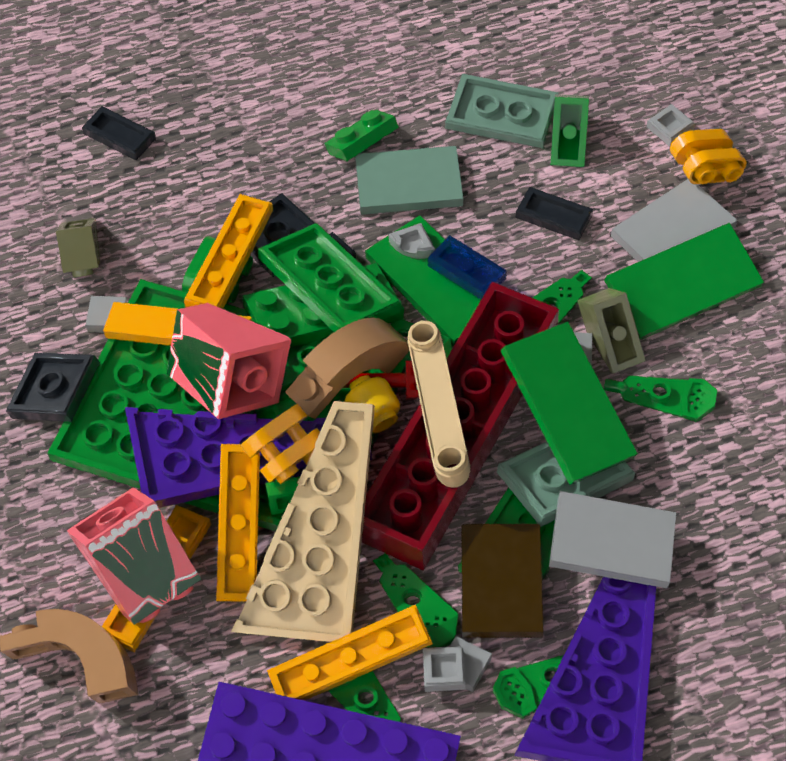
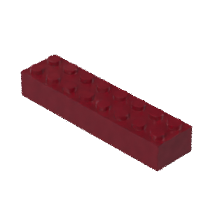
(407, 503)

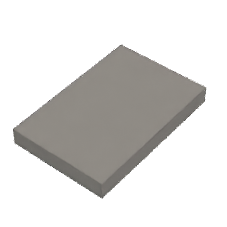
(671, 221)
(613, 539)

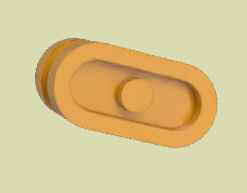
(708, 156)
(282, 465)

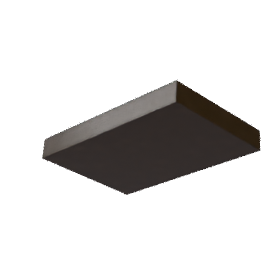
(501, 581)

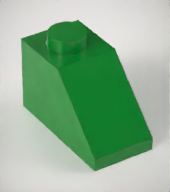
(569, 130)

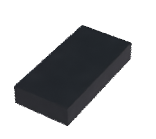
(119, 133)
(554, 213)

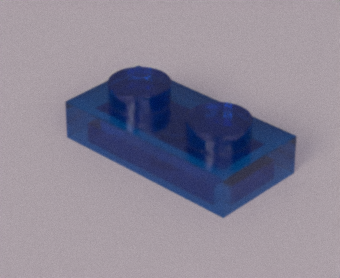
(466, 267)

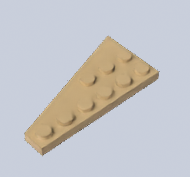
(315, 554)

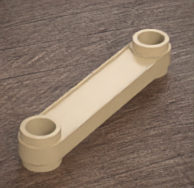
(438, 404)

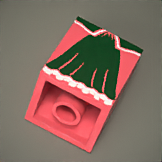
(227, 360)
(135, 555)

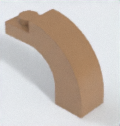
(341, 357)
(104, 660)

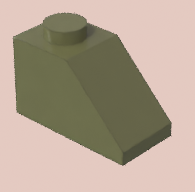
(78, 246)
(612, 328)

